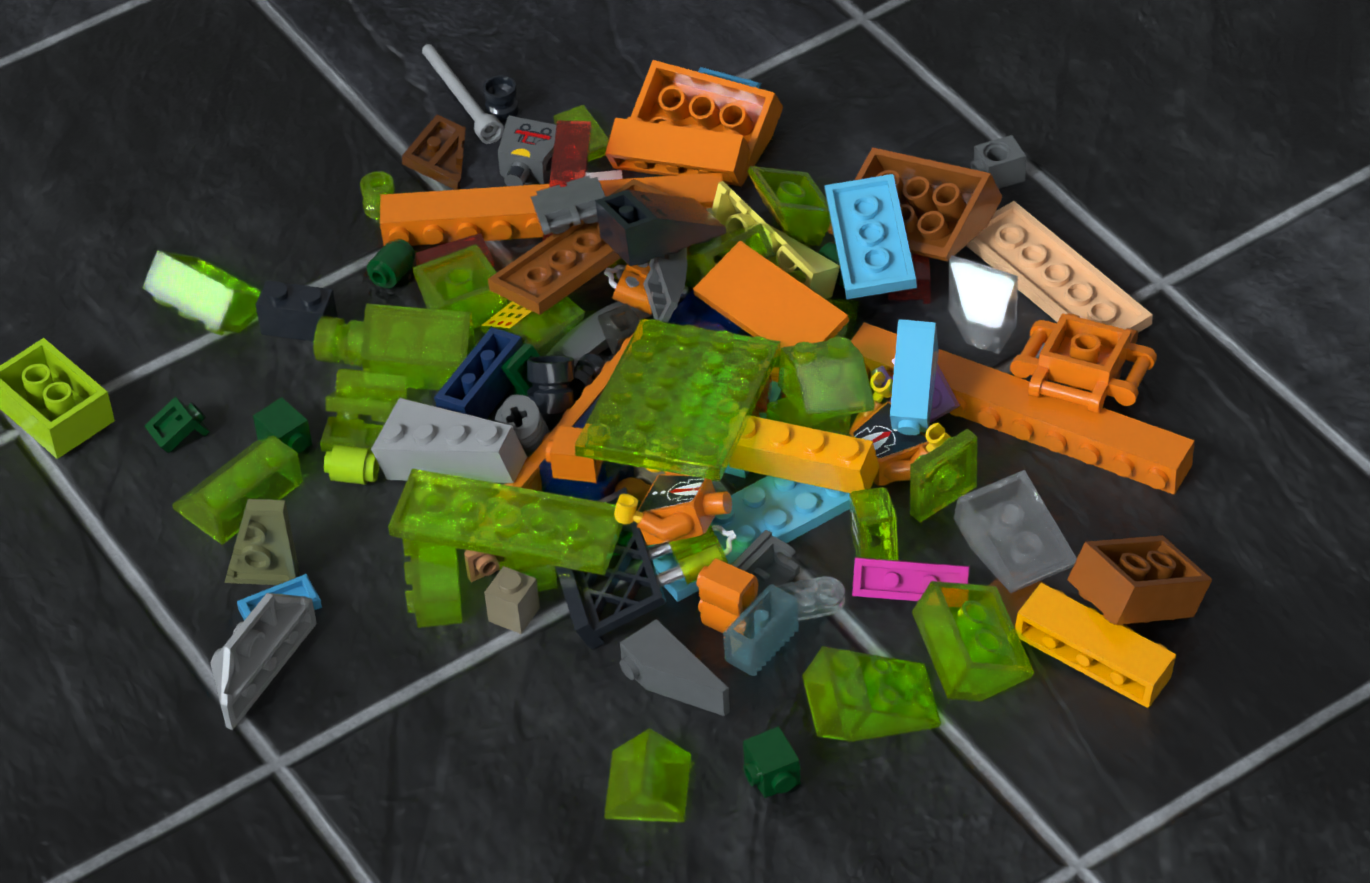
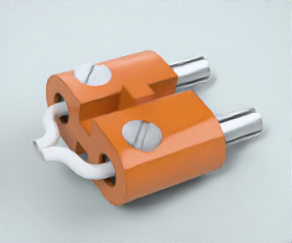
(631, 288)

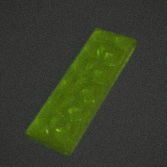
(506, 521)

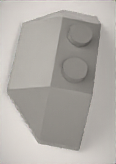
(259, 651)

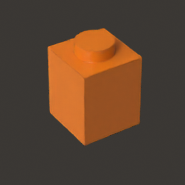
(563, 459)

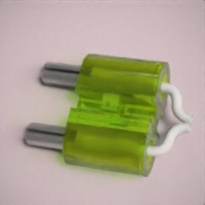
(692, 554)

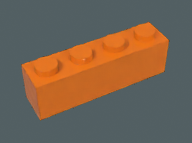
(676, 150)

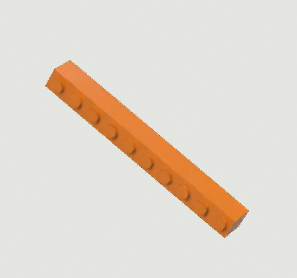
(502, 211)
(1003, 404)

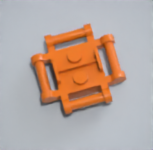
(1083, 357)

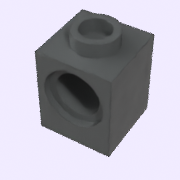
(1002, 159)

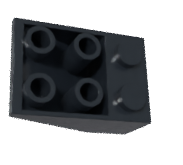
(653, 224)

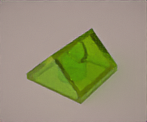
(648, 780)

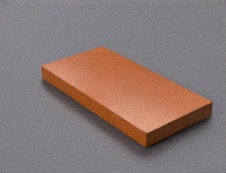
(768, 300)

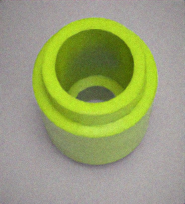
(351, 465)

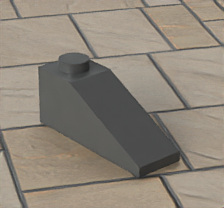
(670, 669)

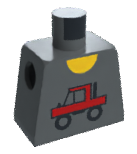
(526, 151)

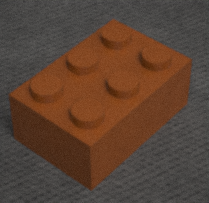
(1139, 580)

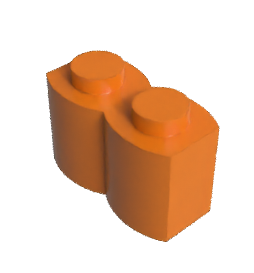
(724, 593)

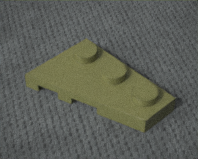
(264, 546)

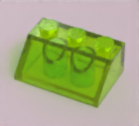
(202, 292)
(416, 343)
(259, 472)
(970, 640)

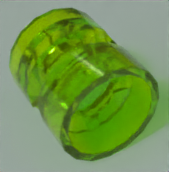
(339, 341)

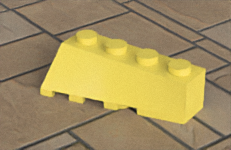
(790, 255)

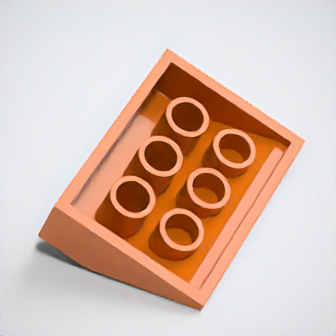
(710, 102)

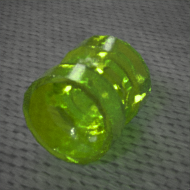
(372, 187)

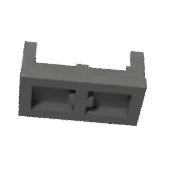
(766, 561)

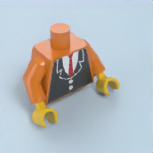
(892, 448)
(674, 508)

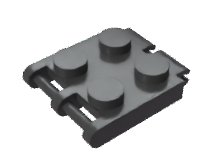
(566, 205)

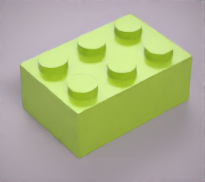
(53, 398)

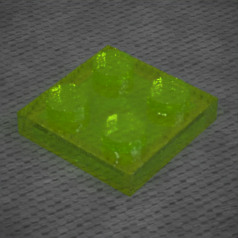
(943, 475)

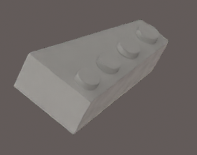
(447, 444)

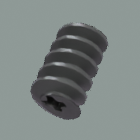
(526, 421)

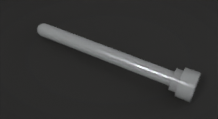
(486, 125)

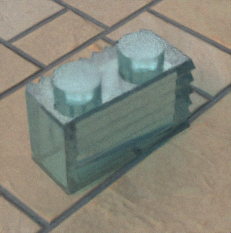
(761, 630)

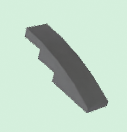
(666, 283)

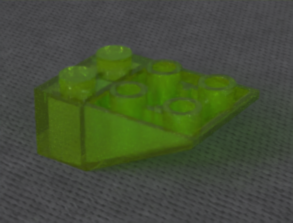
(868, 695)

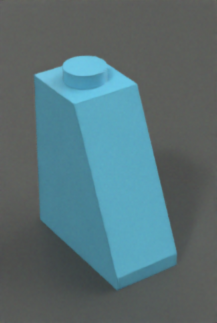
(914, 376)

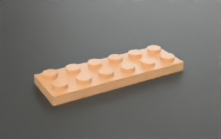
(1054, 272)

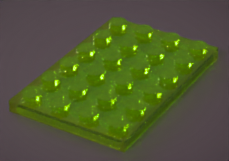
(678, 399)

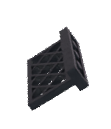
(581, 598)

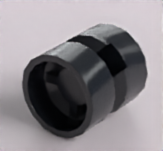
(551, 383)

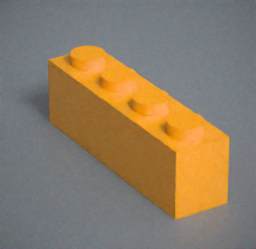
(806, 455)
(1094, 645)

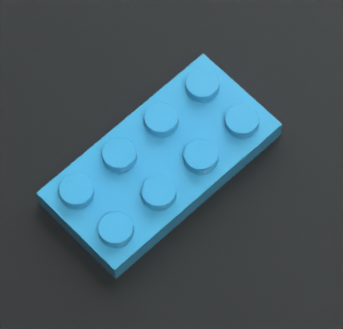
(870, 236)

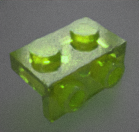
(366, 393)

